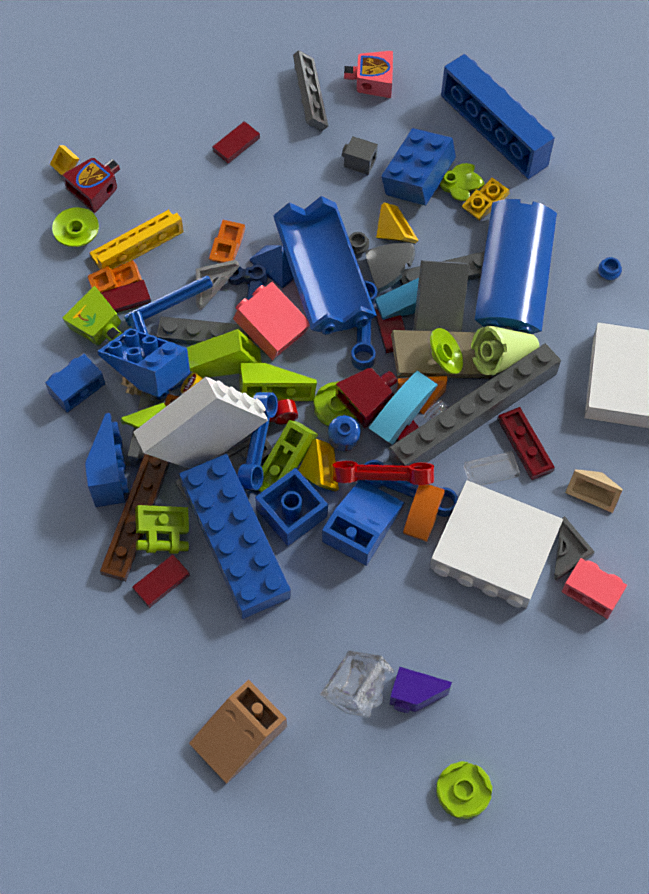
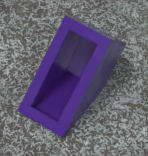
(416, 690)

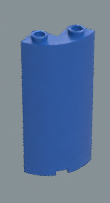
(324, 266)
(516, 266)

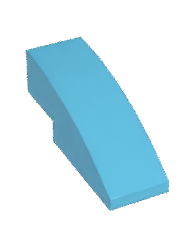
(403, 407)

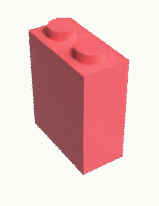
(271, 320)

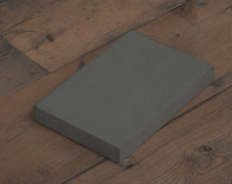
(441, 296)

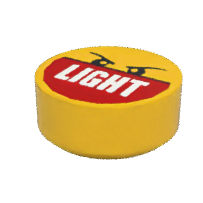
(190, 381)

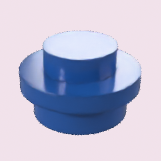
(610, 268)

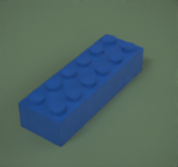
(497, 116)
(235, 536)

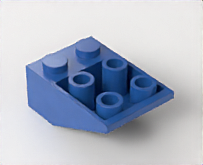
(147, 361)
(107, 465)
(361, 522)

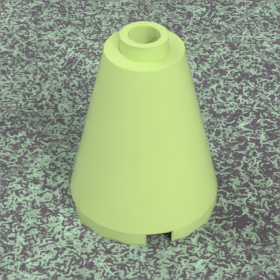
(500, 348)

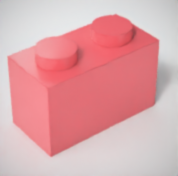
(594, 587)

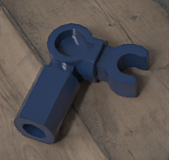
(253, 275)

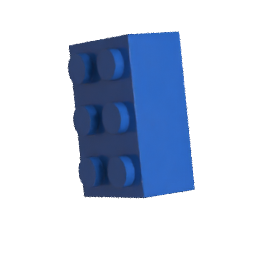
(418, 166)

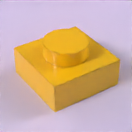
(63, 160)

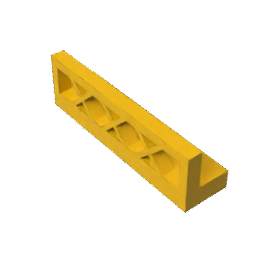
(138, 240)

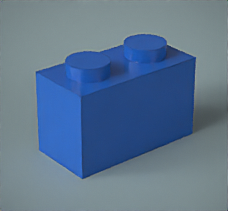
(75, 382)

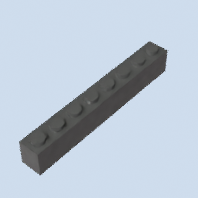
(476, 408)

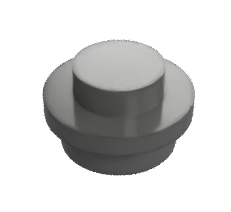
(359, 242)

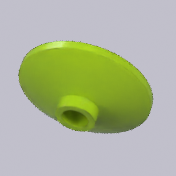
(74, 220)
(446, 351)

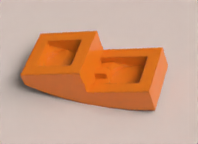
(228, 241)
(108, 279)
(423, 512)

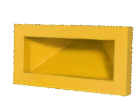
(393, 225)
(318, 465)

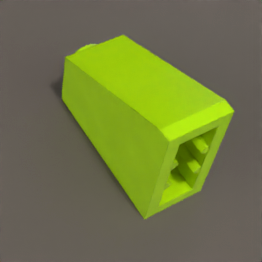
(222, 354)

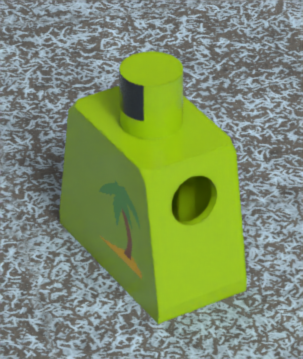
(93, 318)

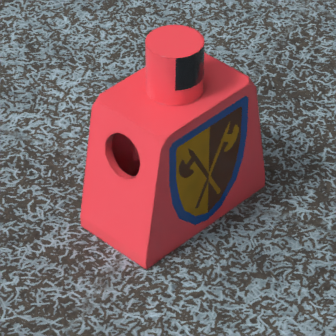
(372, 73)

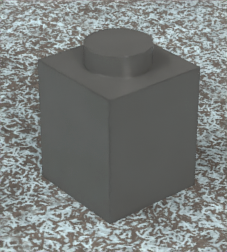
(360, 155)

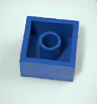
(291, 506)

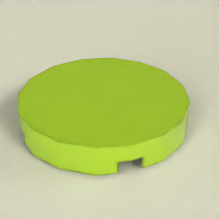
(328, 406)
(464, 790)

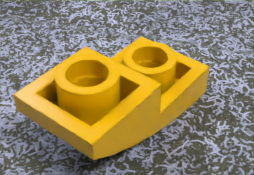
(480, 202)

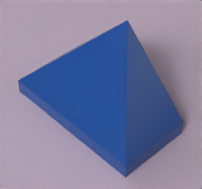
(275, 263)

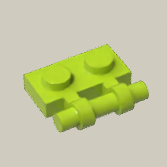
(162, 520)

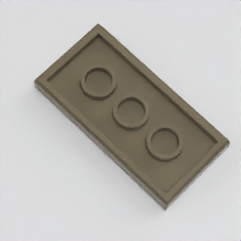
(414, 354)

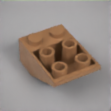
(238, 731)

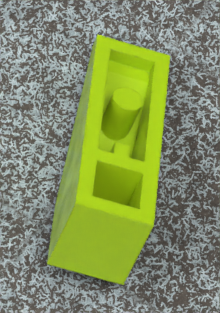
(281, 382)
(287, 452)

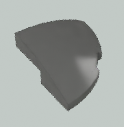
(389, 262)

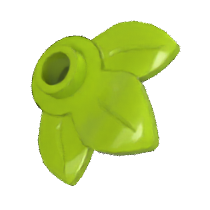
(462, 181)

